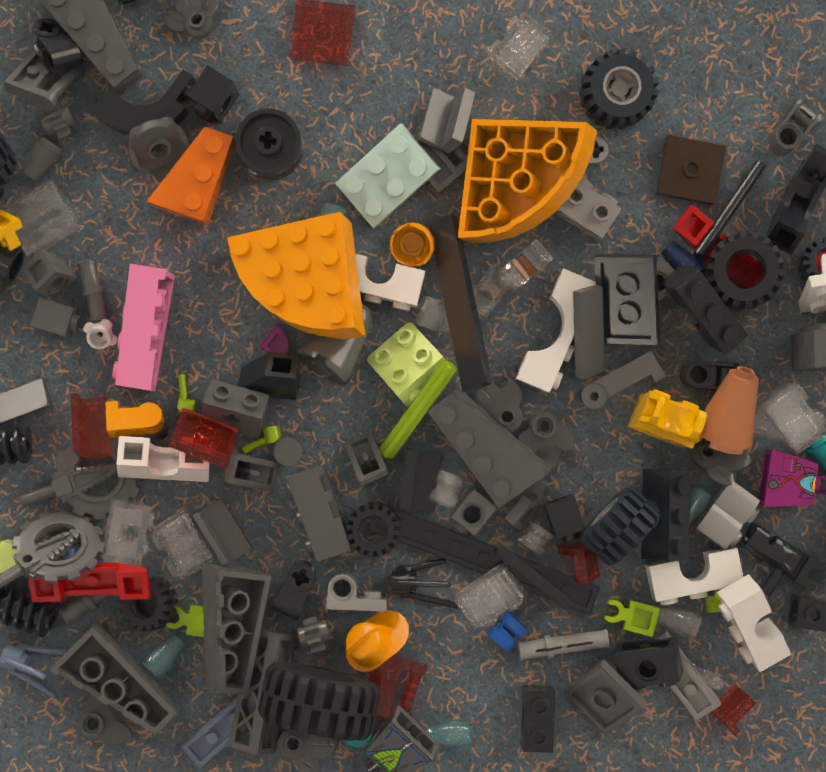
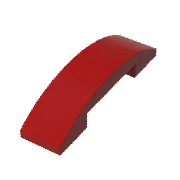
(741, 269)
(105, 579)

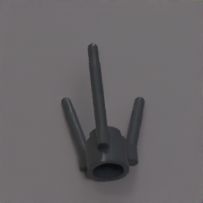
(404, 582)

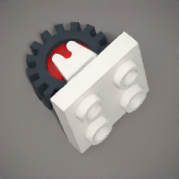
(814, 271)

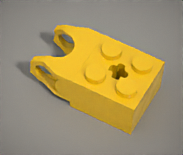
(668, 420)

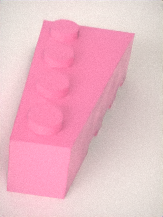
(143, 327)

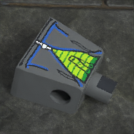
(400, 745)

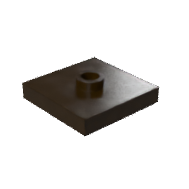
(690, 170)

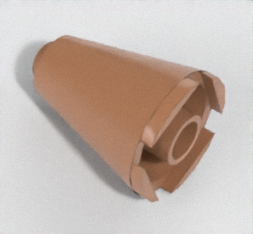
(732, 412)

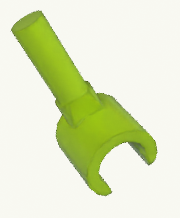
(183, 402)
(271, 435)
(712, 603)

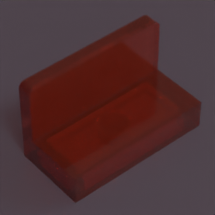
(89, 428)

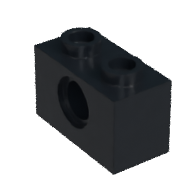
(213, 95)
(661, 652)
(537, 718)

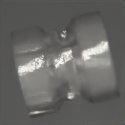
(447, 489)

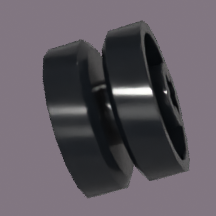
(265, 127)

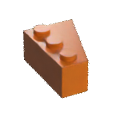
(196, 178)

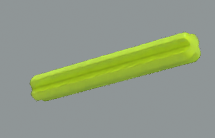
(417, 409)

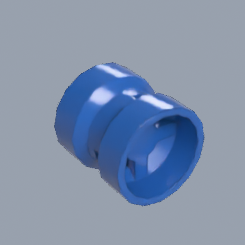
(502, 636)

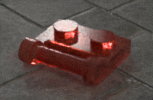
(387, 679)

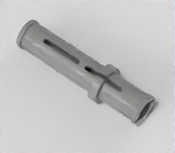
(563, 644)

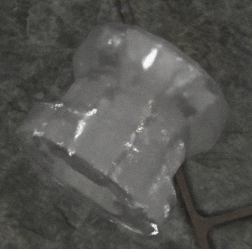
(535, 537)

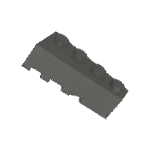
(488, 449)

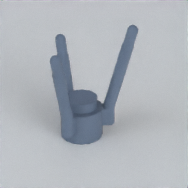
(16, 662)

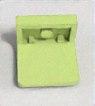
(406, 362)

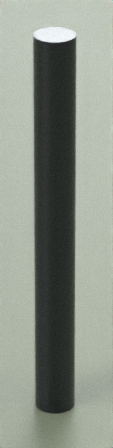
(729, 210)

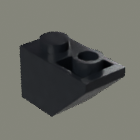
(273, 374)

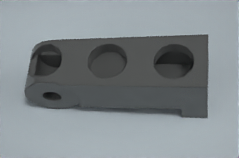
(596, 393)

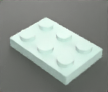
(387, 175)

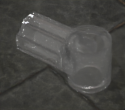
(432, 315)

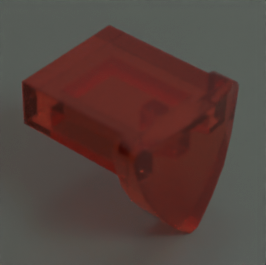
(584, 561)
(733, 708)

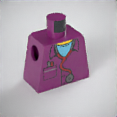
(789, 480)

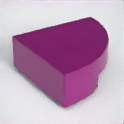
(276, 341)

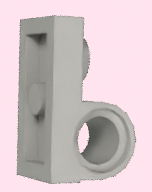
(369, 601)

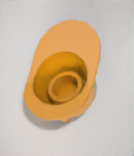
(376, 640)

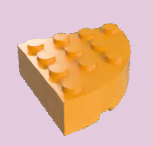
(520, 174)
(304, 274)

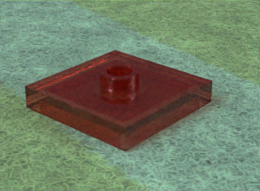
(322, 32)
(203, 438)

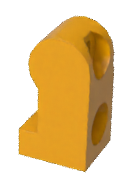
(135, 421)

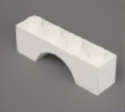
(542, 367)

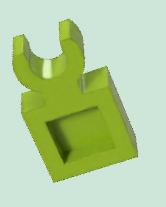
(637, 616)
(193, 620)

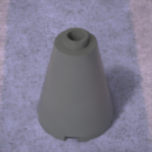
(335, 356)

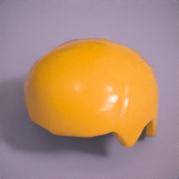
(412, 244)

